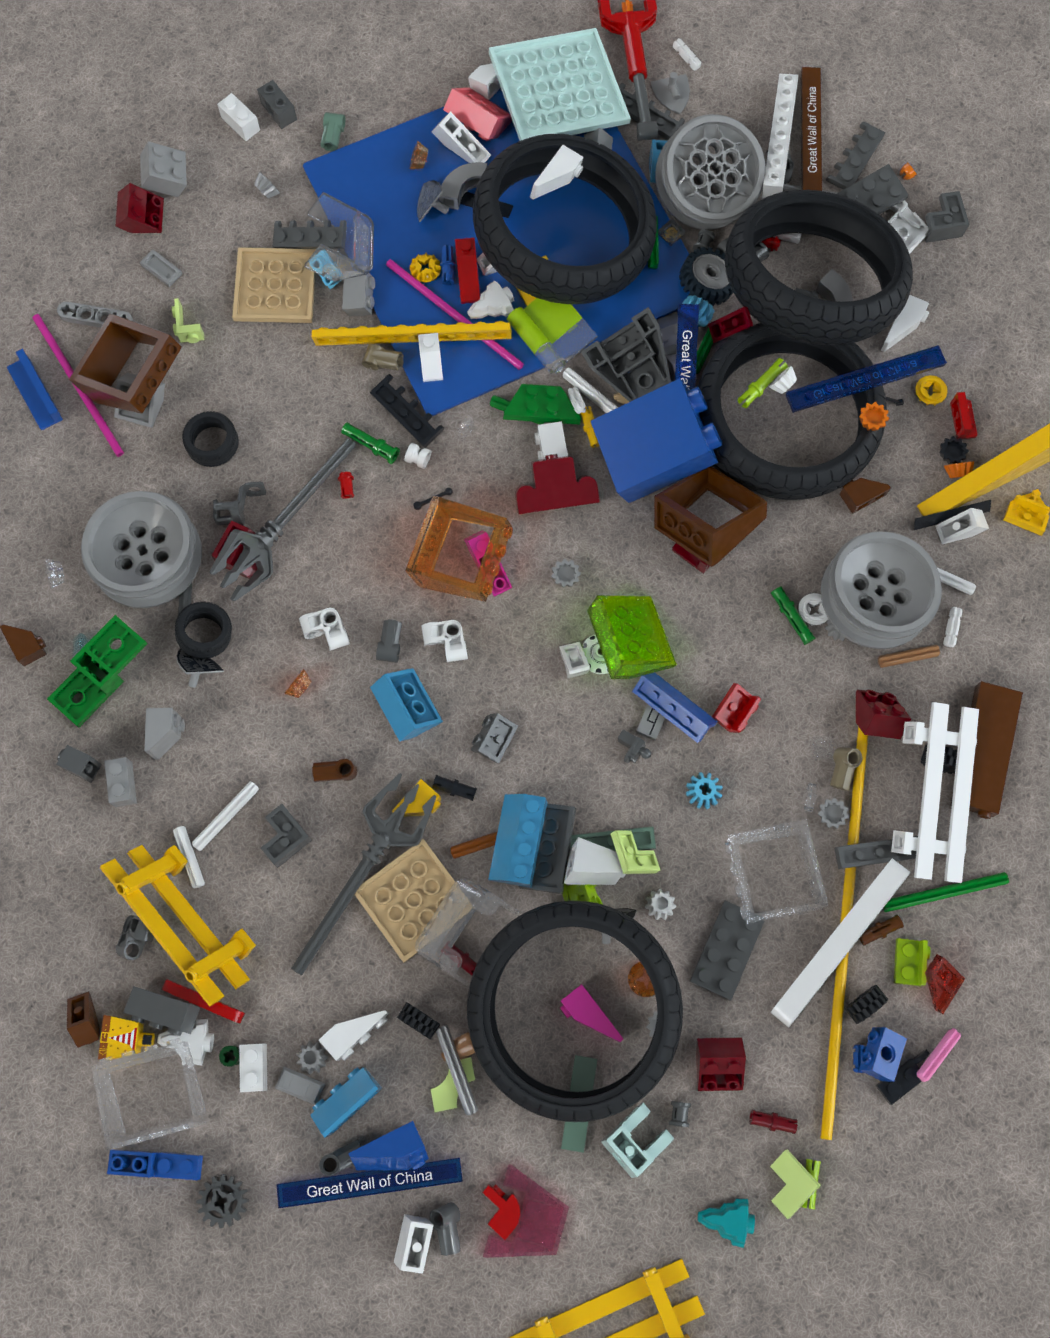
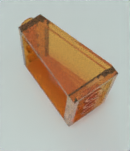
(432, 538)

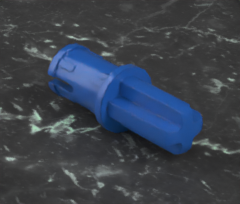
(447, 265)

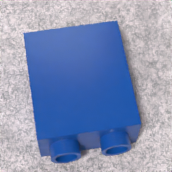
(656, 440)

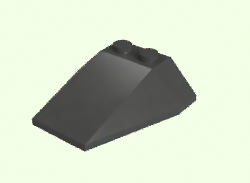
(632, 357)

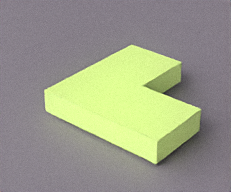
(630, 858)
(798, 1186)

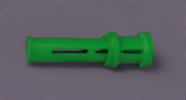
(378, 446)

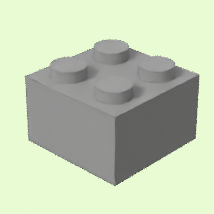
(163, 169)

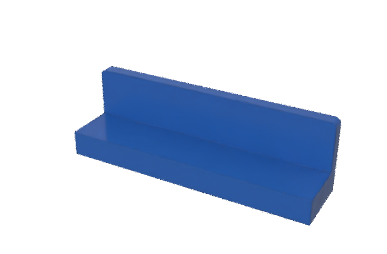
(34, 391)
(674, 706)

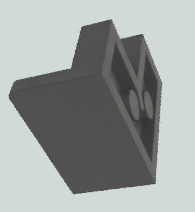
(949, 222)
(290, 836)

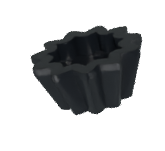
(953, 450)

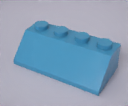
(518, 839)

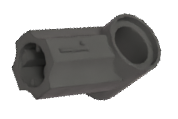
(389, 645)
(341, 1156)
(444, 1221)

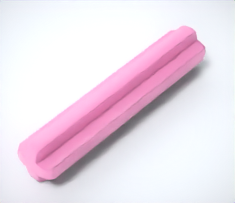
(938, 1055)

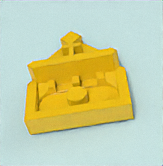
(1028, 512)

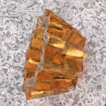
(419, 156)
(299, 685)

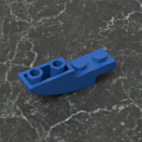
(155, 1164)

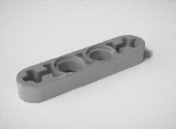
(93, 320)

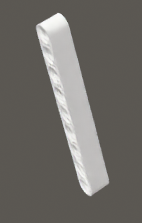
(840, 942)

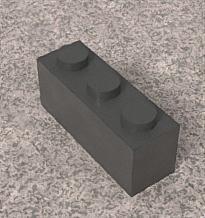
(161, 1011)

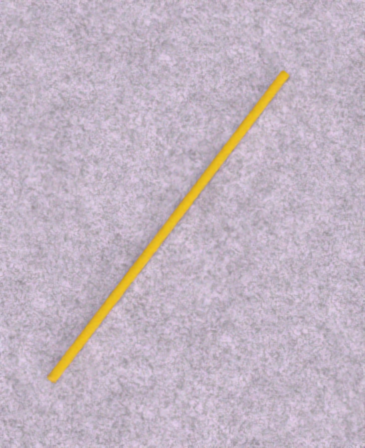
(841, 969)

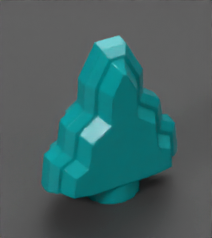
(730, 1221)

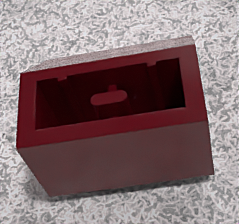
(139, 210)
(232, 559)
(880, 714)
(720, 1064)

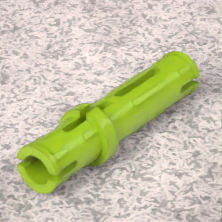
(756, 388)

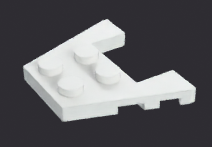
(908, 225)

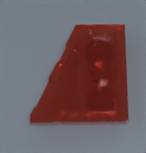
(942, 982)

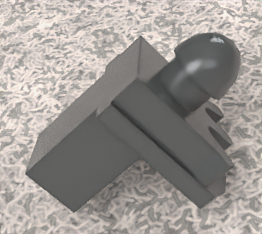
(636, 746)

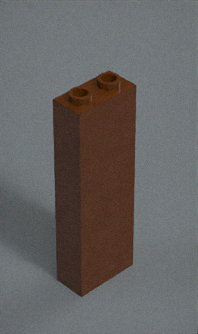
(995, 738)

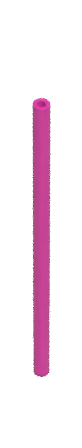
(450, 311)
(69, 371)

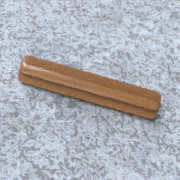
(908, 656)

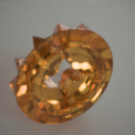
(636, 986)

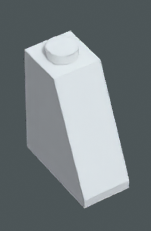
(592, 865)

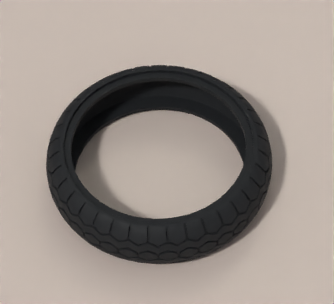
(835, 219)
(544, 277)
(774, 479)
(524, 1089)

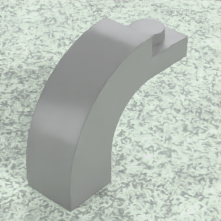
(459, 182)
(834, 287)

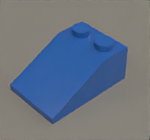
(393, 1151)

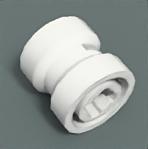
(417, 455)

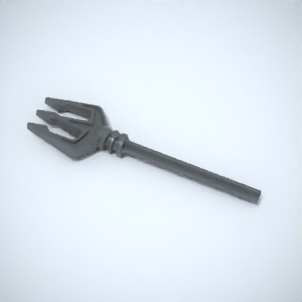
(258, 546)
(385, 834)

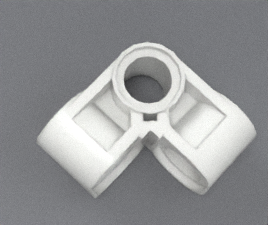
(315, 625)
(436, 633)

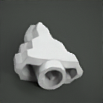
(492, 302)
(199, 1040)

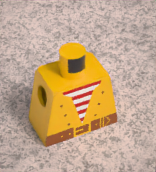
(121, 1036)

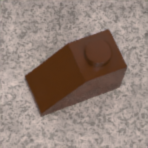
(862, 493)
(24, 644)
(82, 1020)

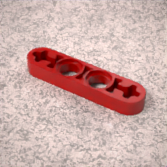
(195, 998)

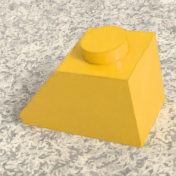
(423, 795)

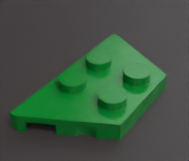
(541, 404)

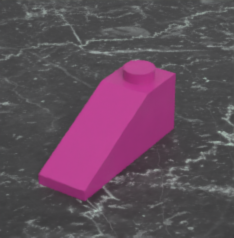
(586, 1012)

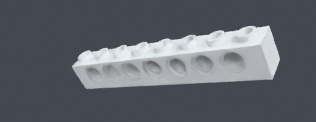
(780, 135)

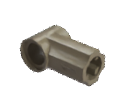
(378, 357)
(846, 761)

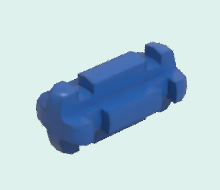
(859, 1050)

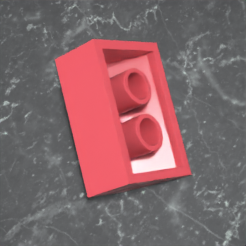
(477, 113)

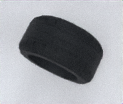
(207, 420)
(203, 610)

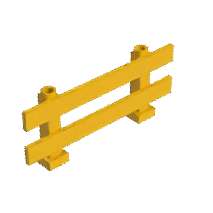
(218, 955)
(652, 1283)

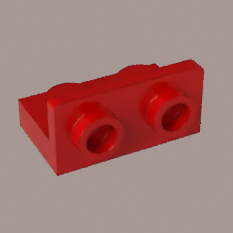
(963, 417)

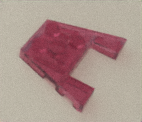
(539, 1222)

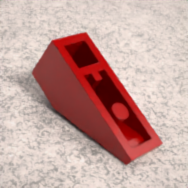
(467, 270)

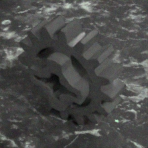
(218, 1192)

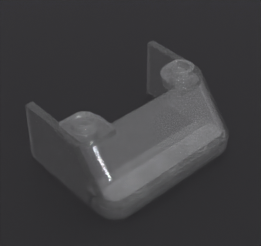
(358, 252)
(451, 919)

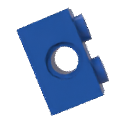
(892, 1047)

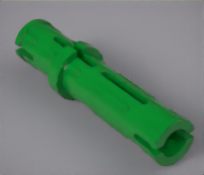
(795, 619)

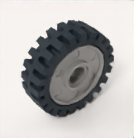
(706, 276)

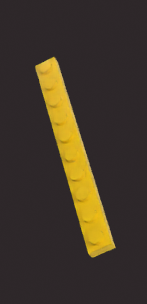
(405, 334)

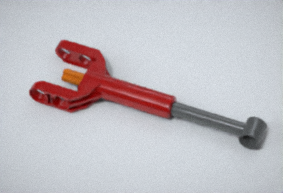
(631, 25)

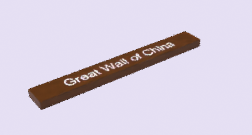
(811, 129)

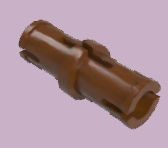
(881, 930)

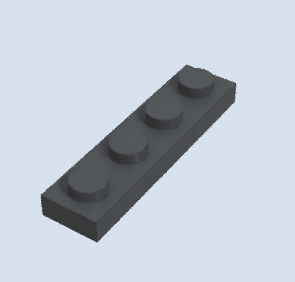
(868, 854)

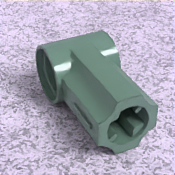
(333, 126)

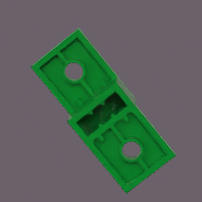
(97, 671)

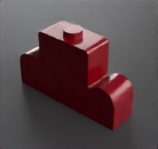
(555, 486)

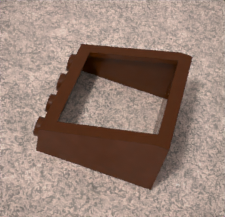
(108, 356)
(693, 533)

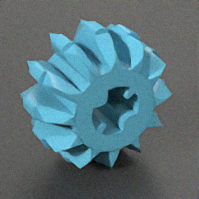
(705, 309)
(697, 793)

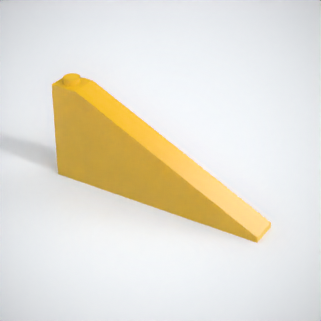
(1005, 467)

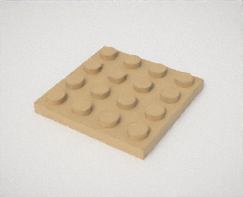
(273, 286)
(406, 896)

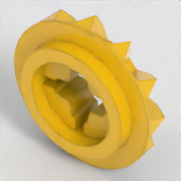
(425, 275)
(939, 388)

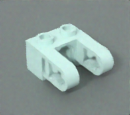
(624, 1148)

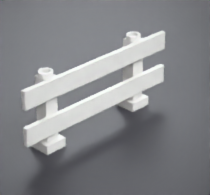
(926, 843)

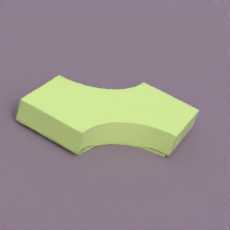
(445, 1094)

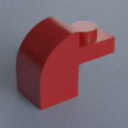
(507, 1215)

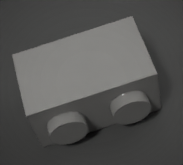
(358, 295)
(120, 782)

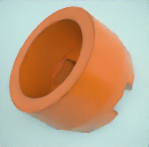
(910, 173)

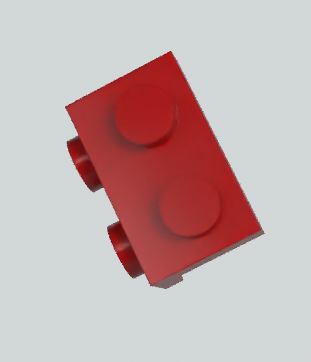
(736, 709)

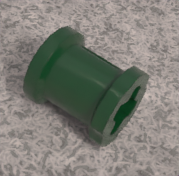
(224, 1058)

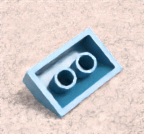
(405, 704)
(344, 1101)

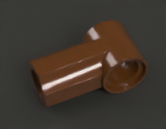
(332, 771)

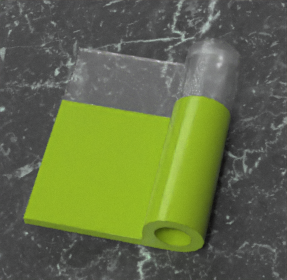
(552, 332)

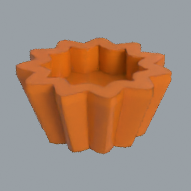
(874, 416)
(959, 469)

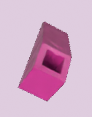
(477, 546)

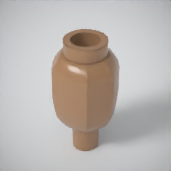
(463, 1046)

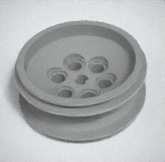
(695, 203)
(119, 525)
(887, 558)

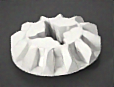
(804, 610)

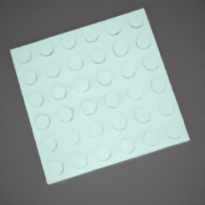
(559, 85)

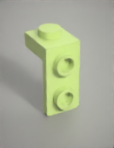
(185, 333)

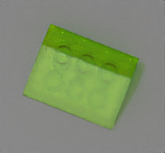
(630, 636)

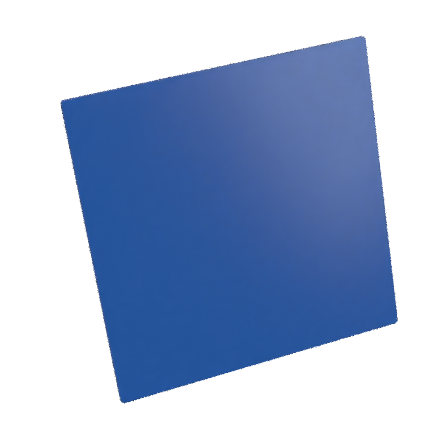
(567, 225)

